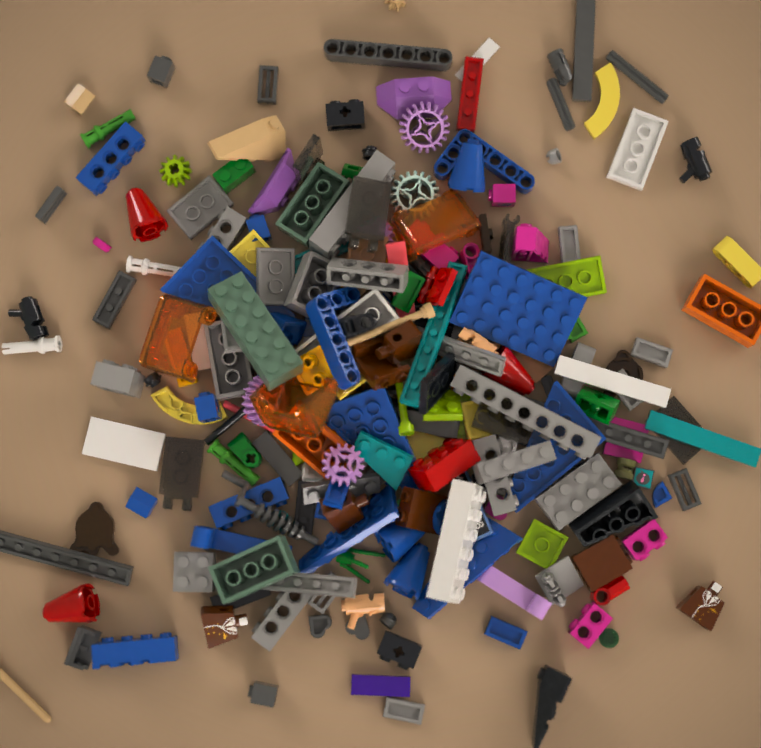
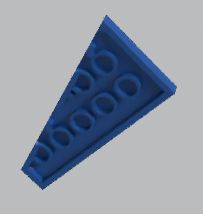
(378, 513)
(485, 554)

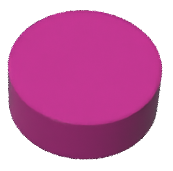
(101, 244)

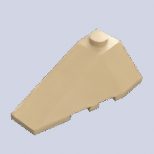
(255, 141)

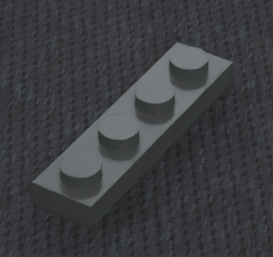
(366, 484)

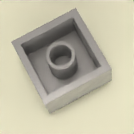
(192, 571)

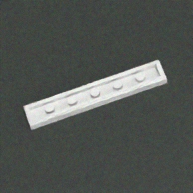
(612, 381)

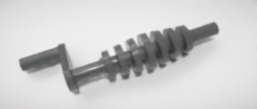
(272, 518)

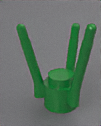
(347, 558)

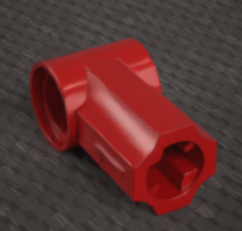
(611, 590)

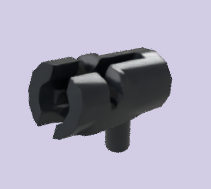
(697, 161)
(32, 317)

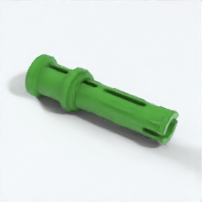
(100, 132)
(226, 457)

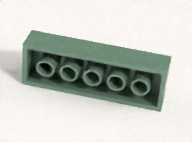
(255, 331)

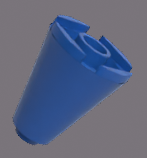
(469, 168)
(397, 540)
(410, 572)

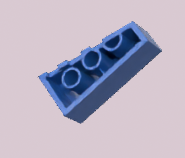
(135, 651)

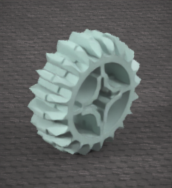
(419, 180)

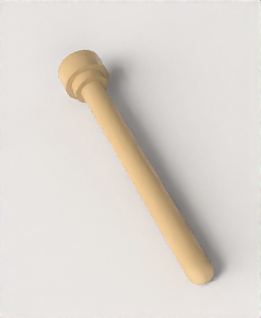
(425, 311)
(24, 696)

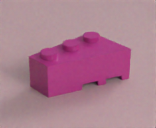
(529, 245)

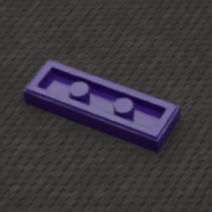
(380, 685)

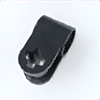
(353, 324)

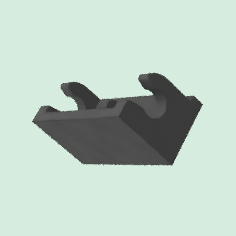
(80, 651)

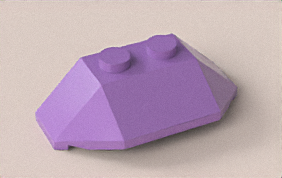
(400, 94)
(277, 188)

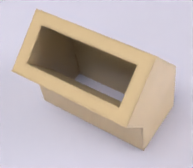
(79, 99)

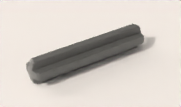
(560, 104)

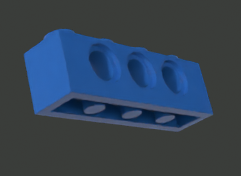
(112, 148)
(219, 510)

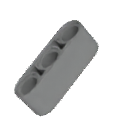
(581, 353)

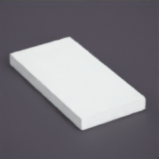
(637, 149)
(124, 443)

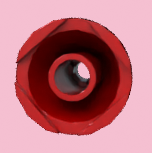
(143, 216)
(514, 374)
(77, 606)

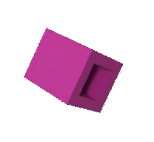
(502, 195)

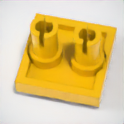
(314, 367)

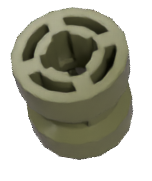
(624, 473)

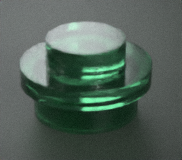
(609, 638)

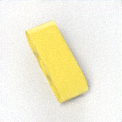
(738, 261)

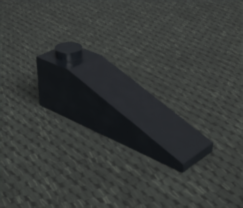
(550, 690)

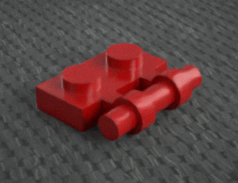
(442, 284)

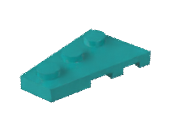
(383, 458)

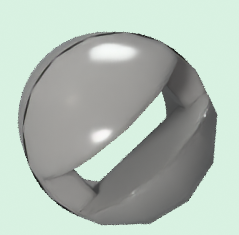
(555, 156)

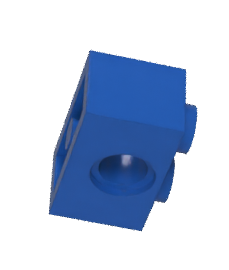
(207, 407)

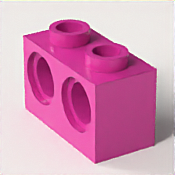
(641, 535)
(594, 629)

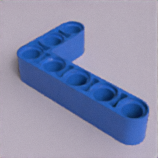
(489, 153)
(330, 335)
(213, 538)

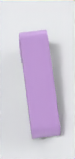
(515, 592)

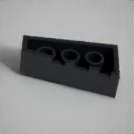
(613, 514)

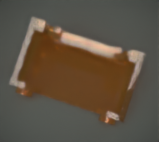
(434, 223)
(174, 336)
(296, 406)

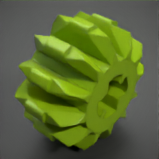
(168, 167)

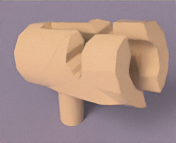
(473, 338)
(362, 605)

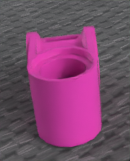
(467, 260)

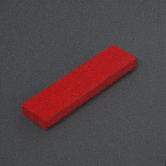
(470, 94)

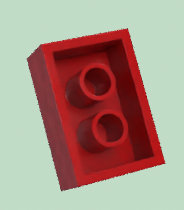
(444, 464)

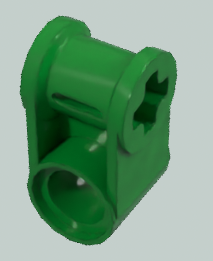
(243, 448)

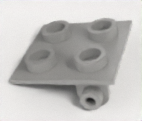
(559, 581)

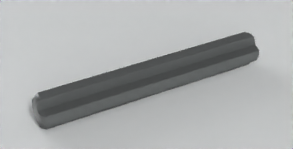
(637, 76)

